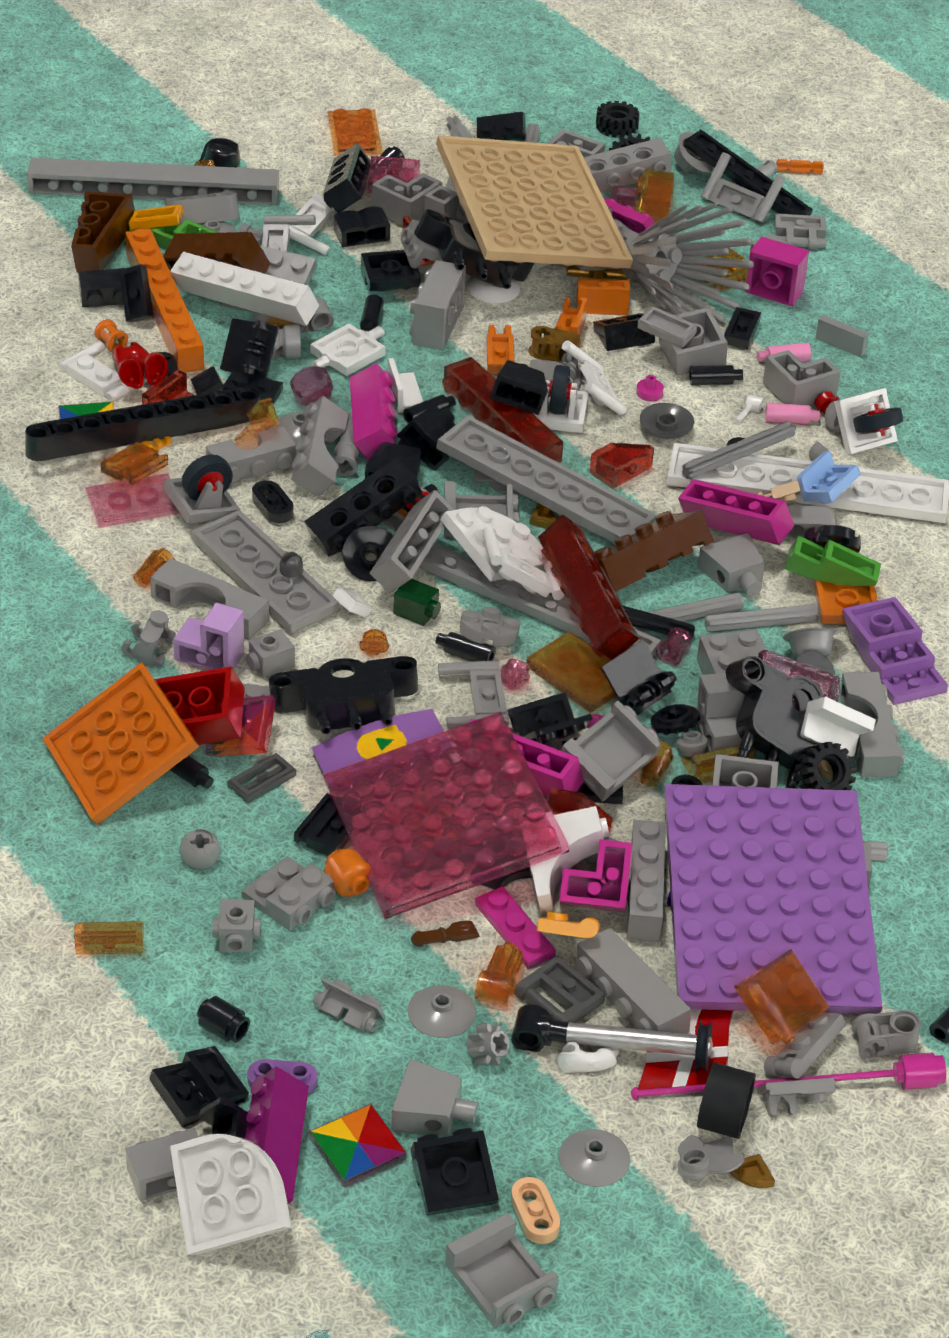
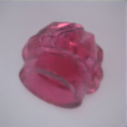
(515, 674)

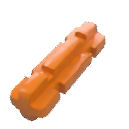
(800, 166)

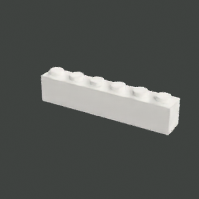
(245, 288)

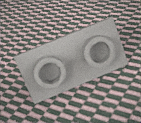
(361, 1010)

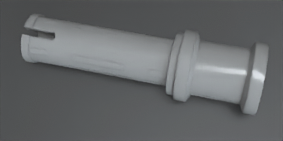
(346, 451)

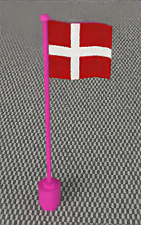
(677, 1075)

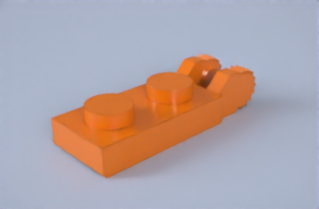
(499, 348)

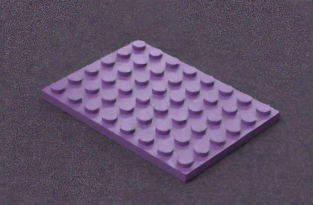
(767, 877)

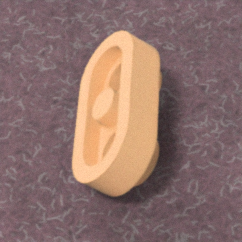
(537, 1212)

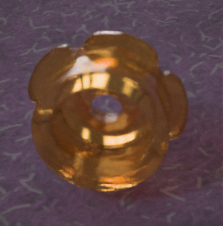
(374, 642)

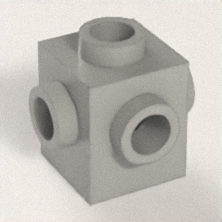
(239, 932)

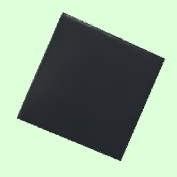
(207, 381)

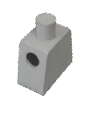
(733, 564)
(430, 1101)

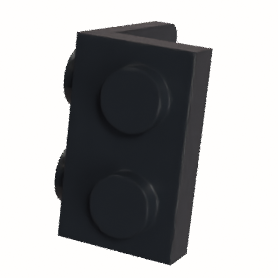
(546, 719)

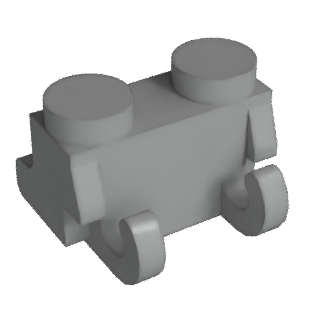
(155, 629)

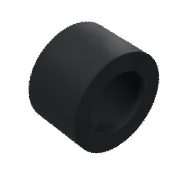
(726, 1100)

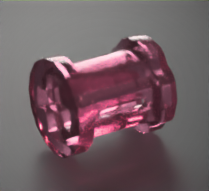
(674, 646)

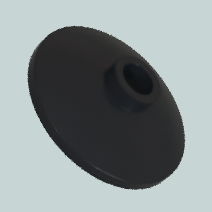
(360, 543)

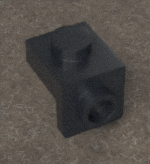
(225, 1117)

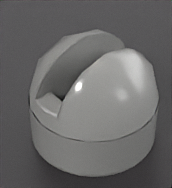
(816, 450)

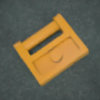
(559, 924)

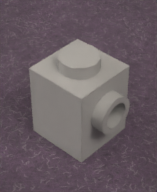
(271, 654)

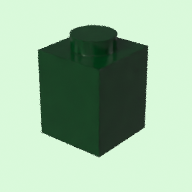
(416, 602)

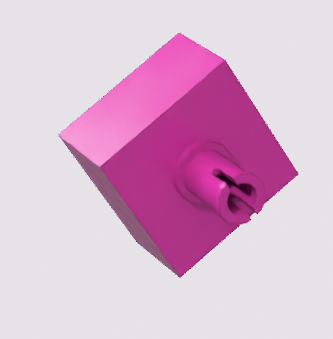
(777, 271)

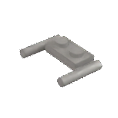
(740, 199)
(277, 231)
(485, 689)

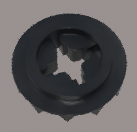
(675, 719)

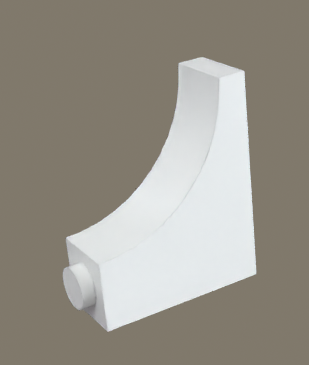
(583, 832)

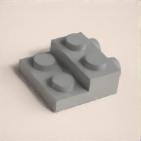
(291, 892)

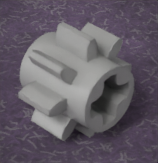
(488, 1044)

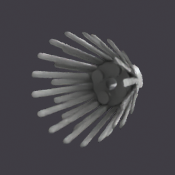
(662, 259)

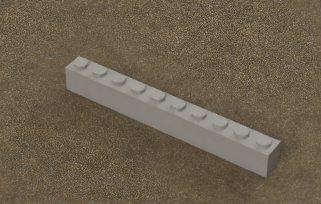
(151, 180)

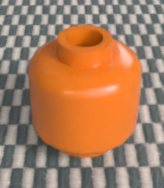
(348, 872)

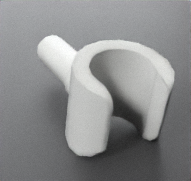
(753, 404)

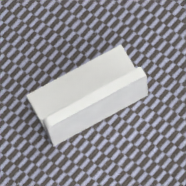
(404, 388)
(835, 723)

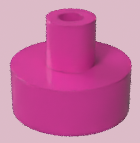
(650, 389)

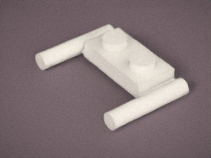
(304, 233)
(94, 373)
(595, 379)
(516, 569)

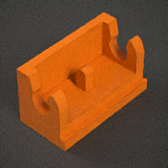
(604, 295)
(571, 318)

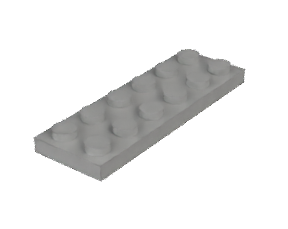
(254, 564)

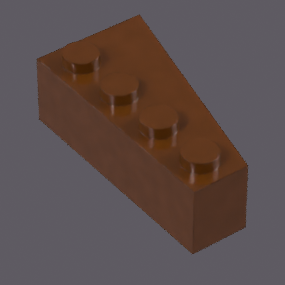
(100, 229)
(230, 247)
(653, 546)

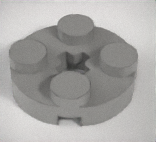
(489, 625)

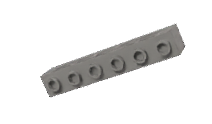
(627, 163)

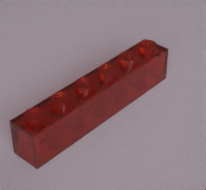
(473, 387)
(587, 588)

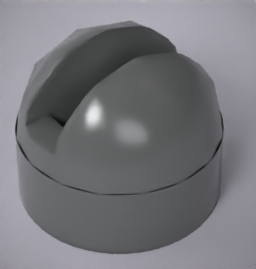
(291, 565)

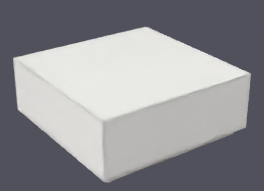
(352, 602)

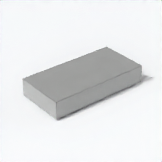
(667, 326)
(842, 335)

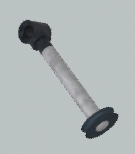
(537, 1029)

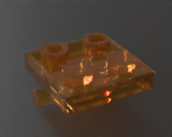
(781, 997)

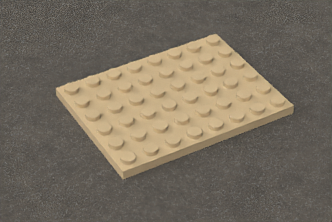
(533, 203)

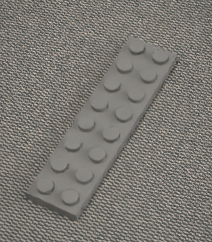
(543, 479)

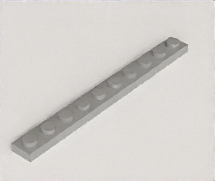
(511, 593)

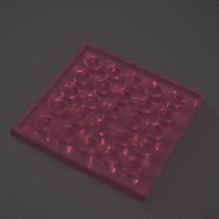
(445, 814)

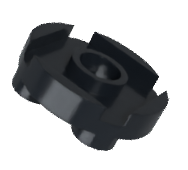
(839, 534)

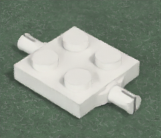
(348, 349)

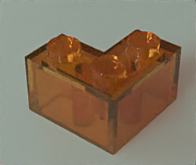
(656, 193)

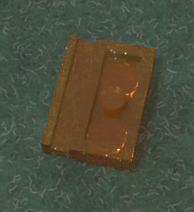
(134, 463)

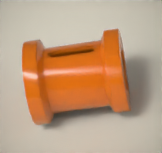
(108, 338)

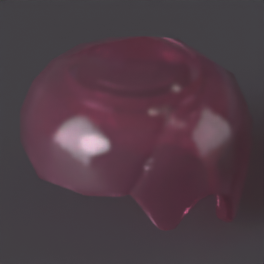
(311, 385)

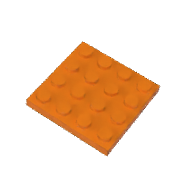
(120, 743)

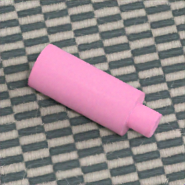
(801, 351)
(790, 412)

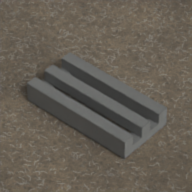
(264, 781)

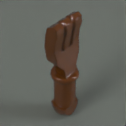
(456, 932)

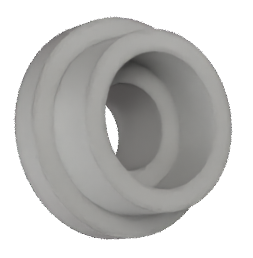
(692, 743)

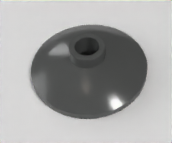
(666, 420)

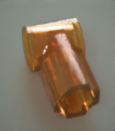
(499, 979)

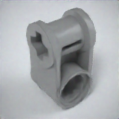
(887, 1034)

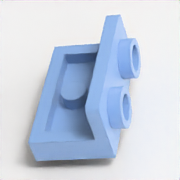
(824, 480)

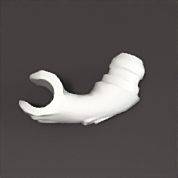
(575, 1060)

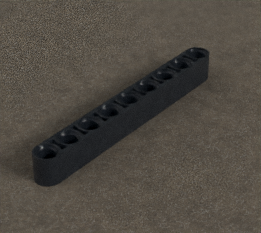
(139, 423)

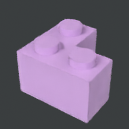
(214, 641)

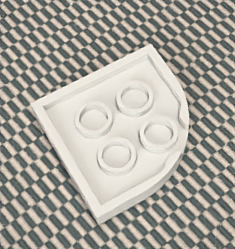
(514, 537)
(227, 1192)

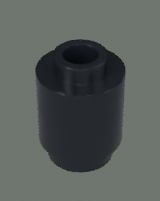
(223, 1019)

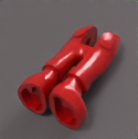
(136, 362)

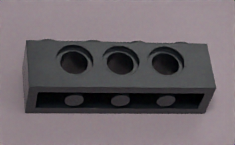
(347, 178)
(363, 505)

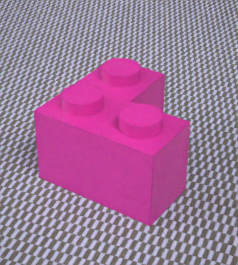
(600, 889)

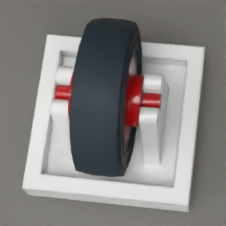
(563, 405)
(867, 420)

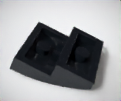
(210, 1077)

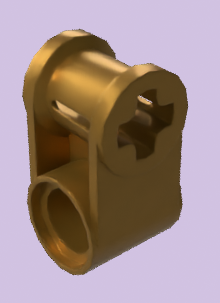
(551, 342)

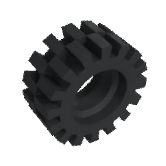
(617, 118)
(835, 757)

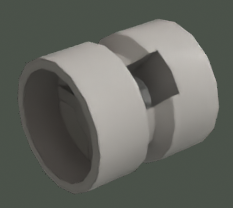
(288, 343)

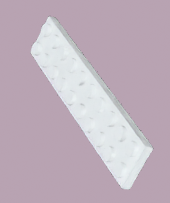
(871, 492)

